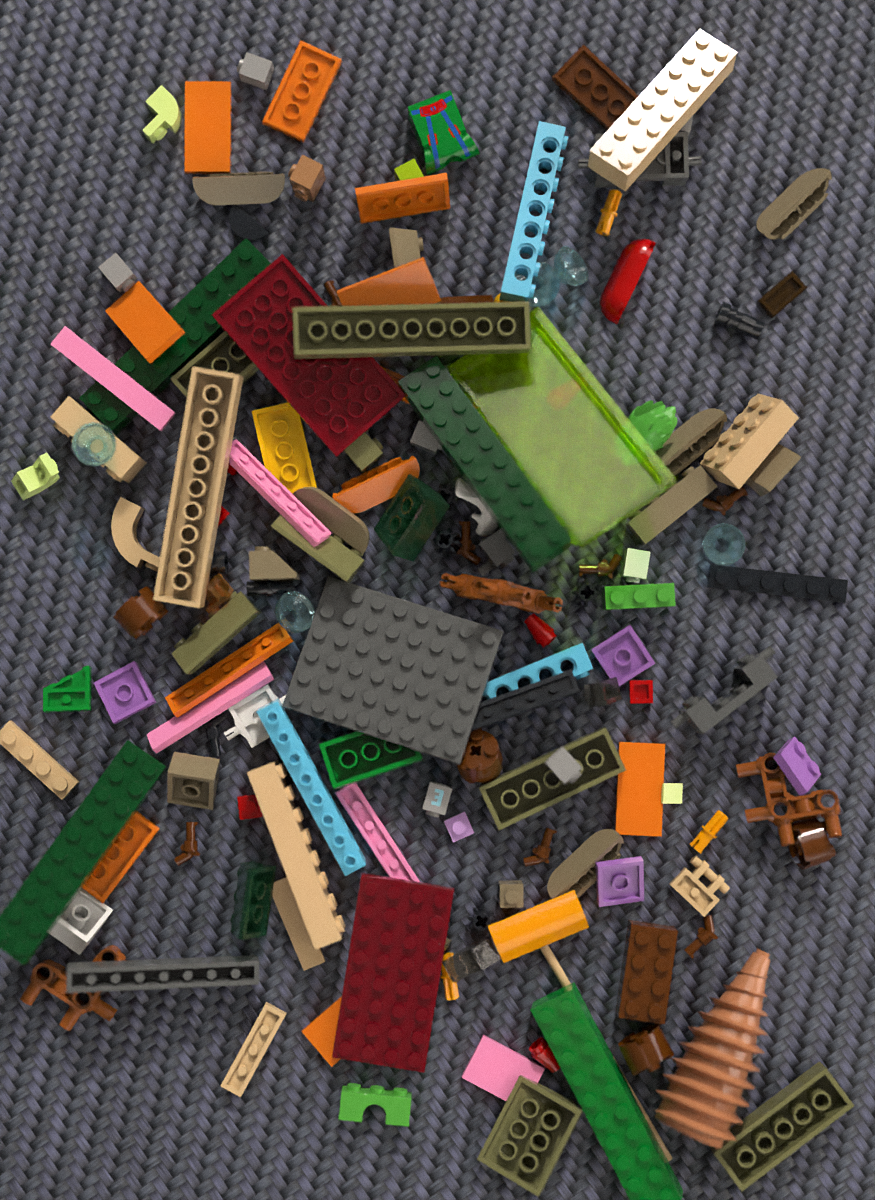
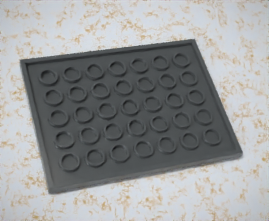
(393, 670)

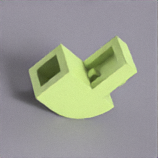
(167, 115)
(36, 477)

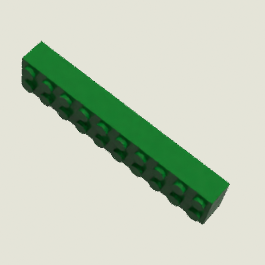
(605, 1096)

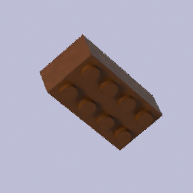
(646, 972)

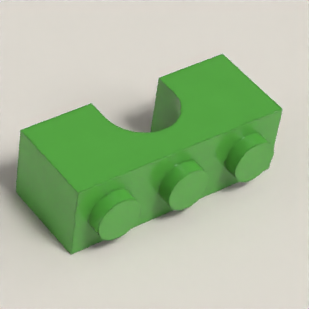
(638, 596)
(394, 1102)

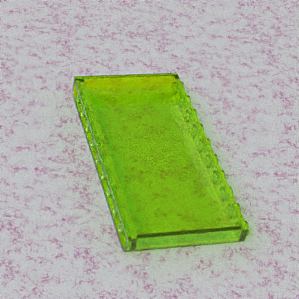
(564, 432)

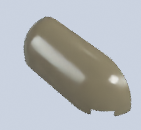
(239, 188)
(794, 204)
(692, 439)
(335, 517)
(579, 869)

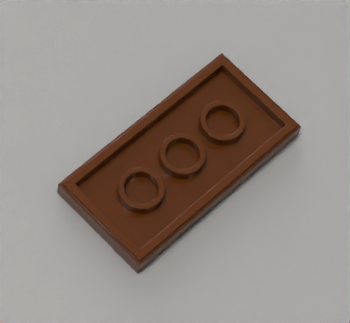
(594, 87)

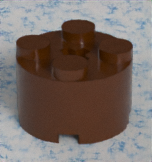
(140, 613)
(481, 758)
(811, 843)
(645, 1049)

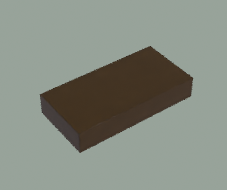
(782, 294)

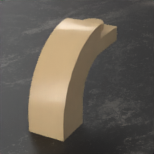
(124, 527)

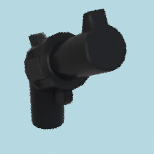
(213, 733)

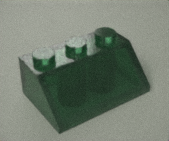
(411, 518)
(252, 900)

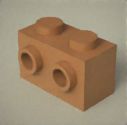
(306, 178)

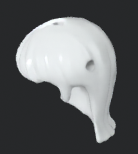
(485, 521)

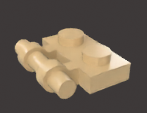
(696, 892)

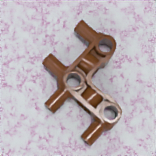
(501, 593)
(799, 807)
(57, 985)

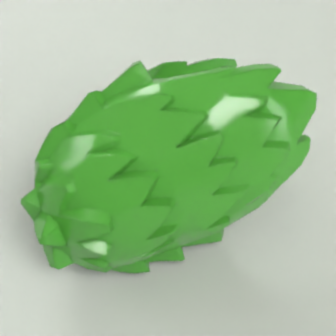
(654, 422)

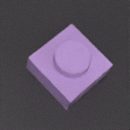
(458, 826)

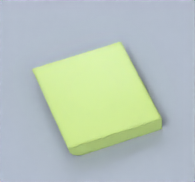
(672, 793)

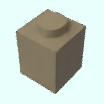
(511, 894)

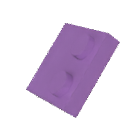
(623, 655)
(124, 692)
(797, 765)
(620, 881)

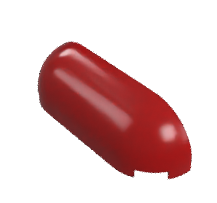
(625, 278)

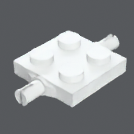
(246, 717)

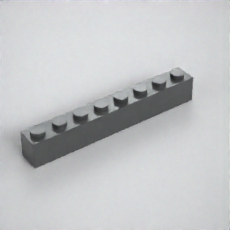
(162, 973)

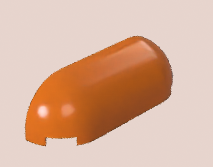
(376, 484)

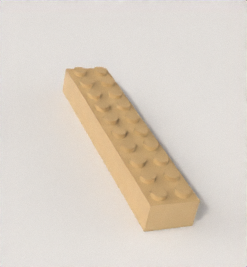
(198, 487)

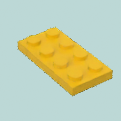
(284, 446)

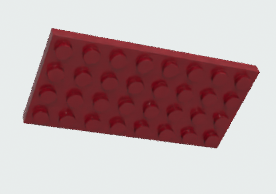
(330, 394)
(393, 972)

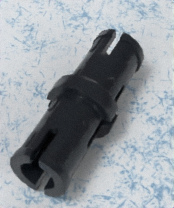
(269, 588)

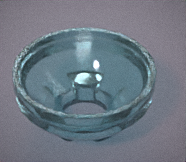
(570, 267)
(85, 436)
(735, 542)
(301, 609)

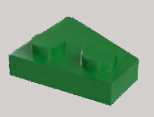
(70, 693)

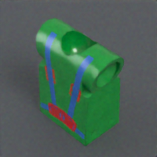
(441, 132)

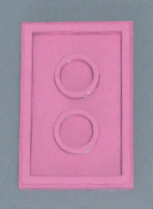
(499, 1067)

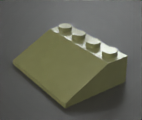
(530, 1134)

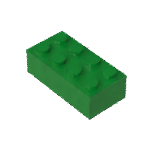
(361, 757)

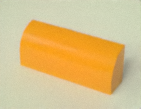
(538, 926)

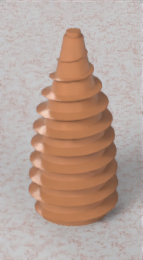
(718, 1059)

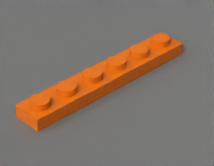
(228, 669)

